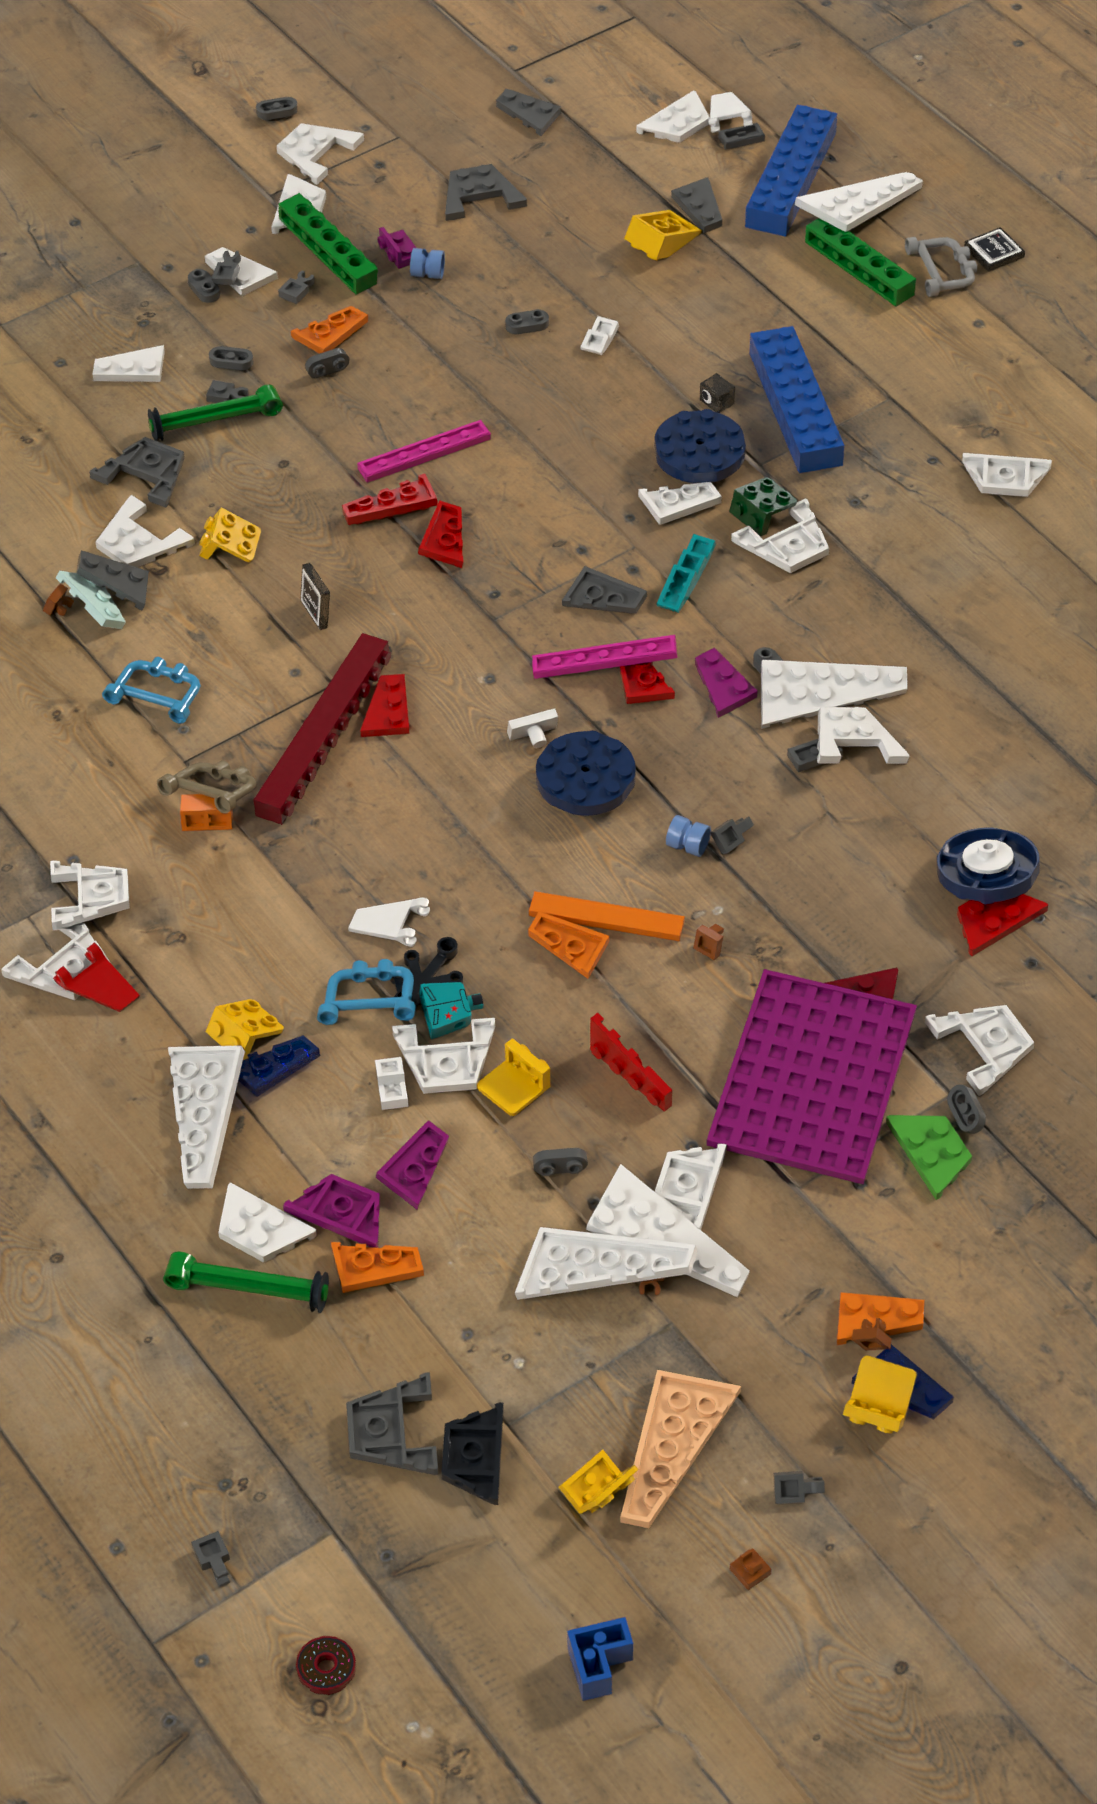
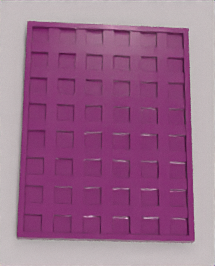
(812, 1076)

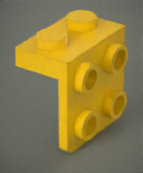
(230, 534)
(241, 1024)
(516, 1080)
(880, 1394)
(596, 1483)

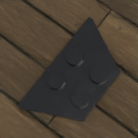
(474, 1453)

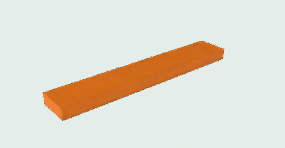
(608, 916)

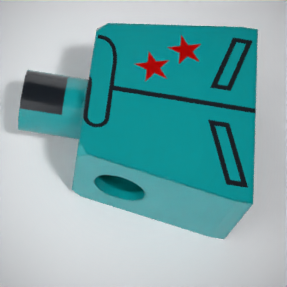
(447, 1007)

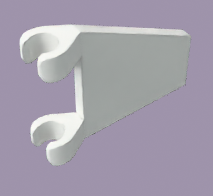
(725, 107)
(388, 920)

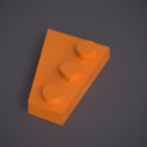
(332, 331)
(570, 942)
(369, 1266)
(899, 1314)

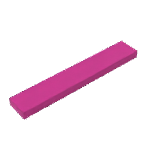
(423, 451)
(604, 656)

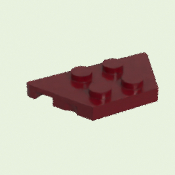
(877, 983)

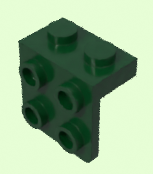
(758, 502)

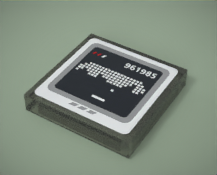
(994, 249)
(315, 596)

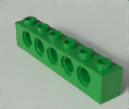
(328, 243)
(861, 261)

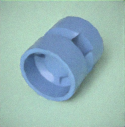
(427, 263)
(684, 834)

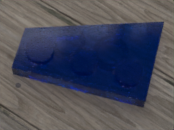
(269, 1068)
(927, 1395)

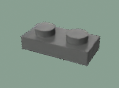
(805, 755)

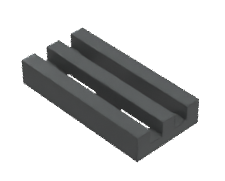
(741, 136)

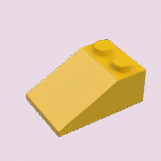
(660, 233)

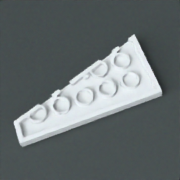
(858, 202)
(203, 1100)
(638, 1212)
(585, 1260)

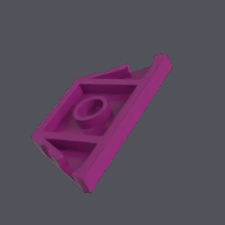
(340, 1208)

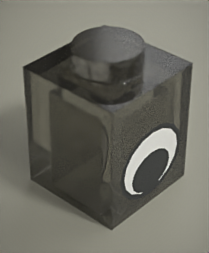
(717, 393)

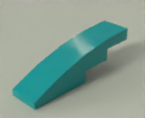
(686, 573)

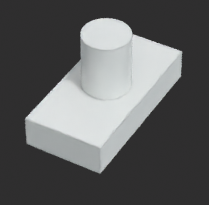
(533, 726)

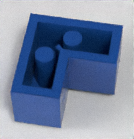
(594, 1650)

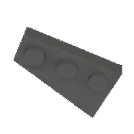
(530, 110)
(699, 204)
(120, 577)
(604, 593)

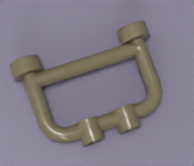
(223, 800)

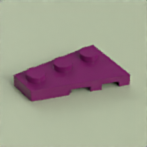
(724, 683)
(414, 1164)

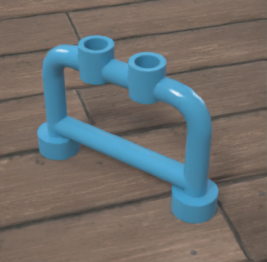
(179, 710)
(403, 1006)

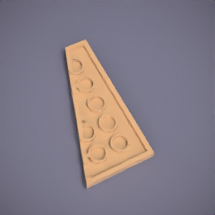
(675, 1430)

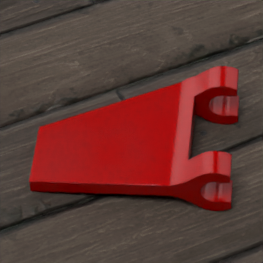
(99, 982)

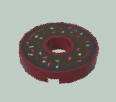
(323, 1649)

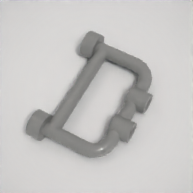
(960, 254)

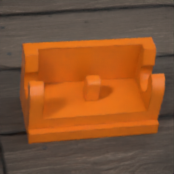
(200, 814)

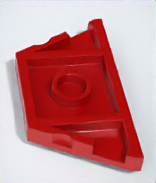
(991, 922)

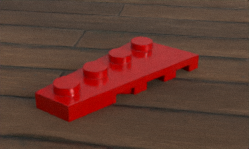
(388, 502)
(607, 1046)

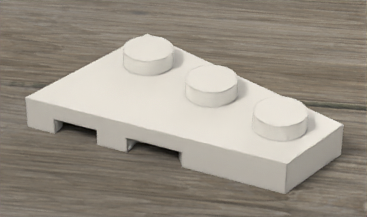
(251, 274)
(133, 366)
(676, 503)

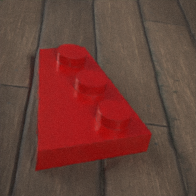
(444, 535)
(644, 684)
(387, 709)

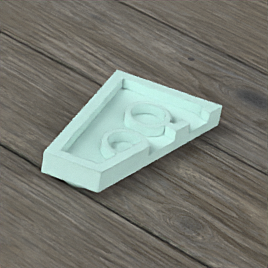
(97, 599)

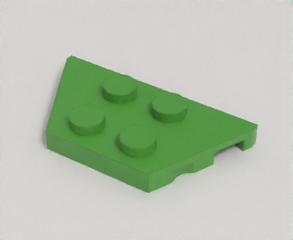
(932, 1148)

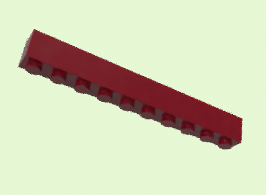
(321, 729)

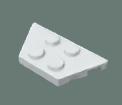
(678, 119)
(294, 186)
(1005, 474)
(689, 1180)
(259, 1226)

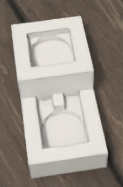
(600, 336)
(391, 1083)

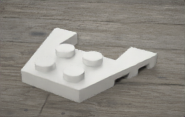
(310, 142)
(132, 544)
(791, 547)
(854, 728)
(99, 893)
(70, 957)
(993, 1034)
(446, 1065)

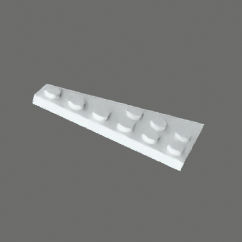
(801, 688)

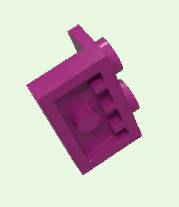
(397, 246)

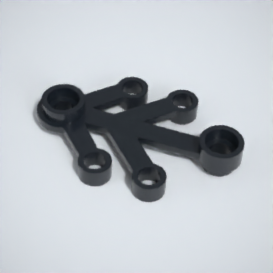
(447, 949)

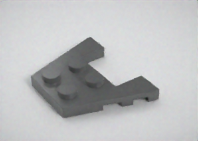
(479, 184)
(148, 461)
(378, 1427)

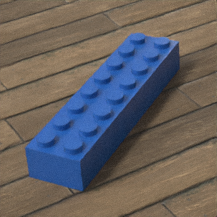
(791, 170)
(796, 399)

